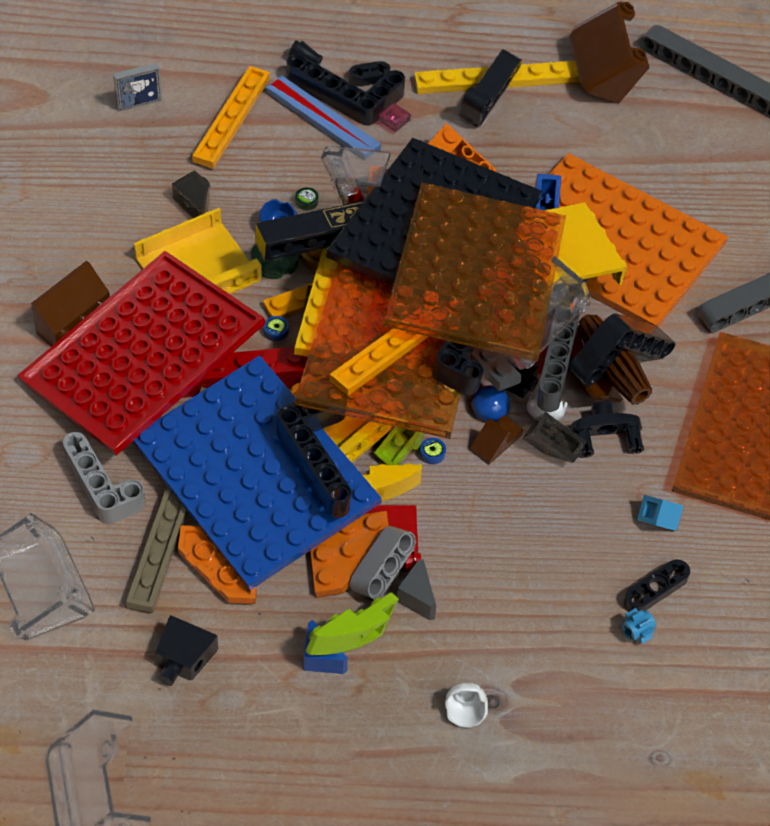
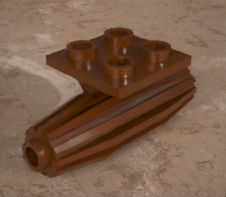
(622, 376)

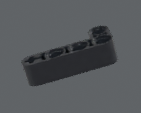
(481, 100)
(456, 368)

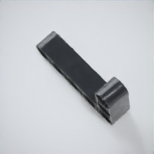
(343, 95)
(611, 338)
(296, 432)

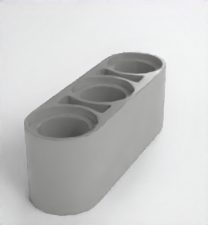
(382, 562)

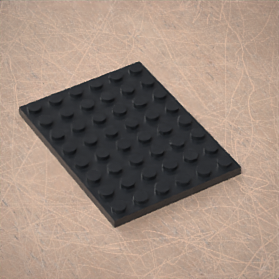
(379, 228)

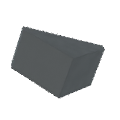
(416, 592)

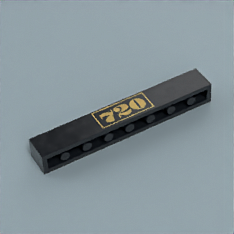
(302, 232)

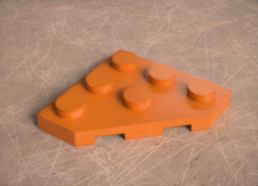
(343, 552)
(211, 565)

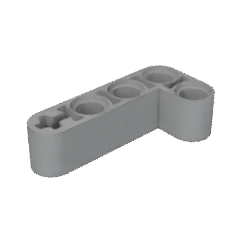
(95, 476)

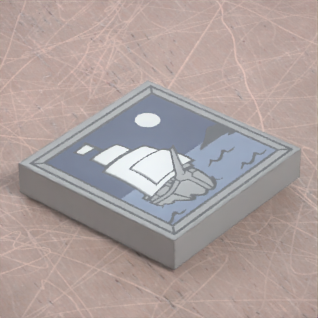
(137, 87)

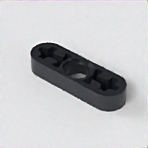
(662, 576)

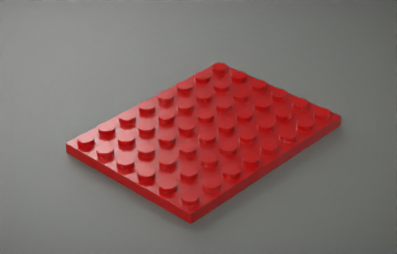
(141, 351)

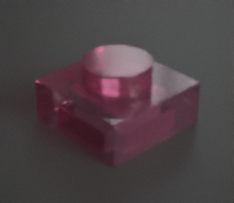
(394, 117)

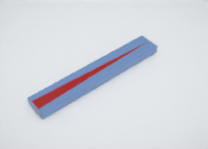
(320, 115)

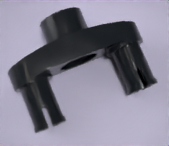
(606, 422)

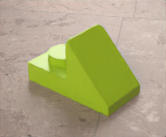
(399, 445)

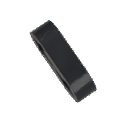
(368, 73)

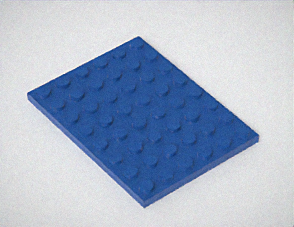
(239, 479)

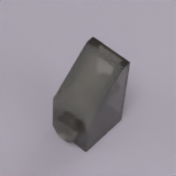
(192, 193)
(554, 438)

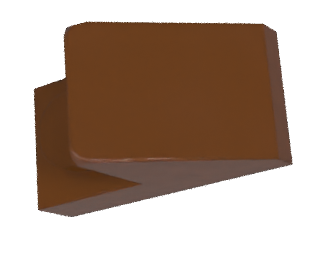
(495, 439)

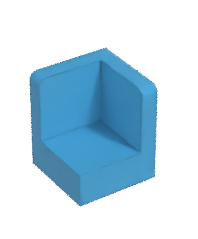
(660, 512)

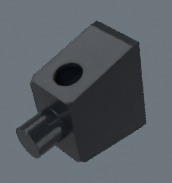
(183, 650)

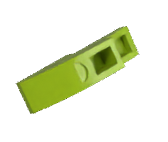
(352, 630)

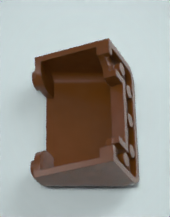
(604, 53)

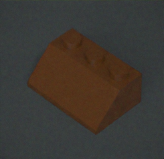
(68, 303)

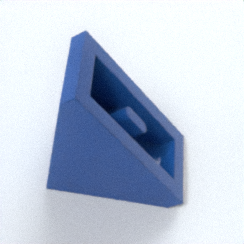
(551, 191)
(328, 663)

